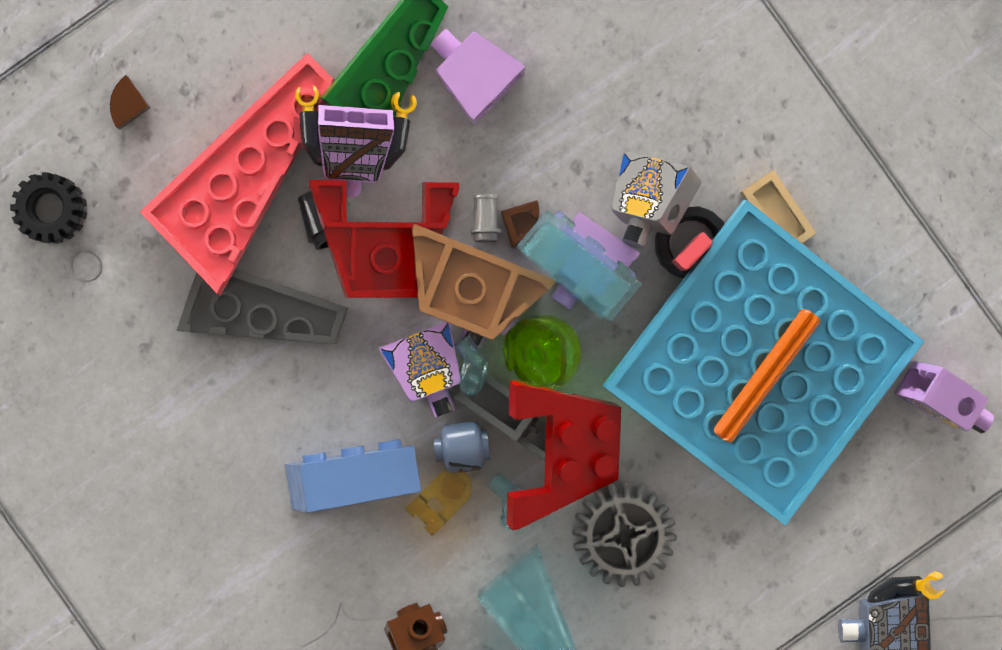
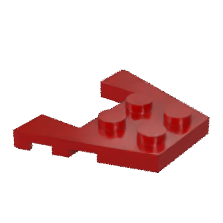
(377, 256)
(579, 449)

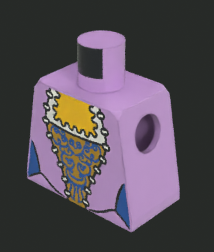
(426, 366)
(945, 397)

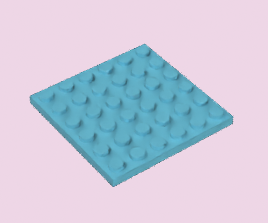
(720, 332)

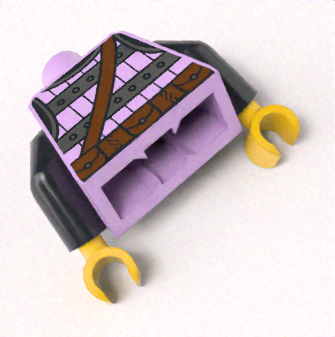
(354, 141)

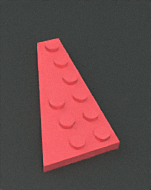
(229, 187)

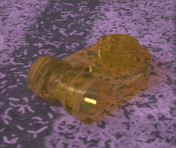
(450, 490)

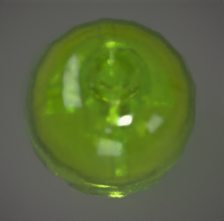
(543, 351)

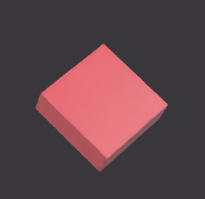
(692, 252)

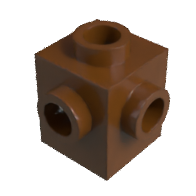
(423, 619)

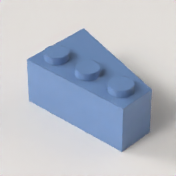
(353, 476)

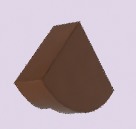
(126, 103)
(520, 220)

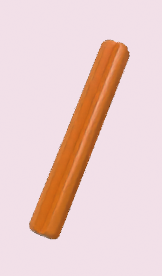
(766, 375)

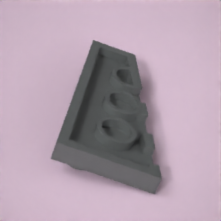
(260, 310)

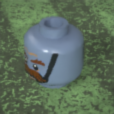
(462, 447)

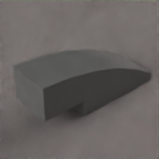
(493, 406)

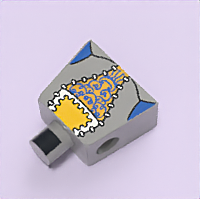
(651, 196)

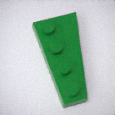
(388, 57)

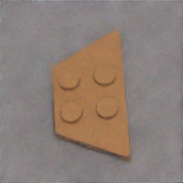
(472, 285)

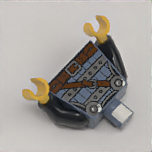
(894, 615)

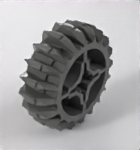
(641, 531)

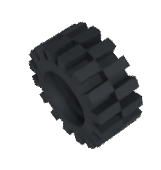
(26, 202)

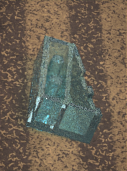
(579, 265)
(527, 605)

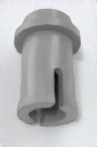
(485, 218)

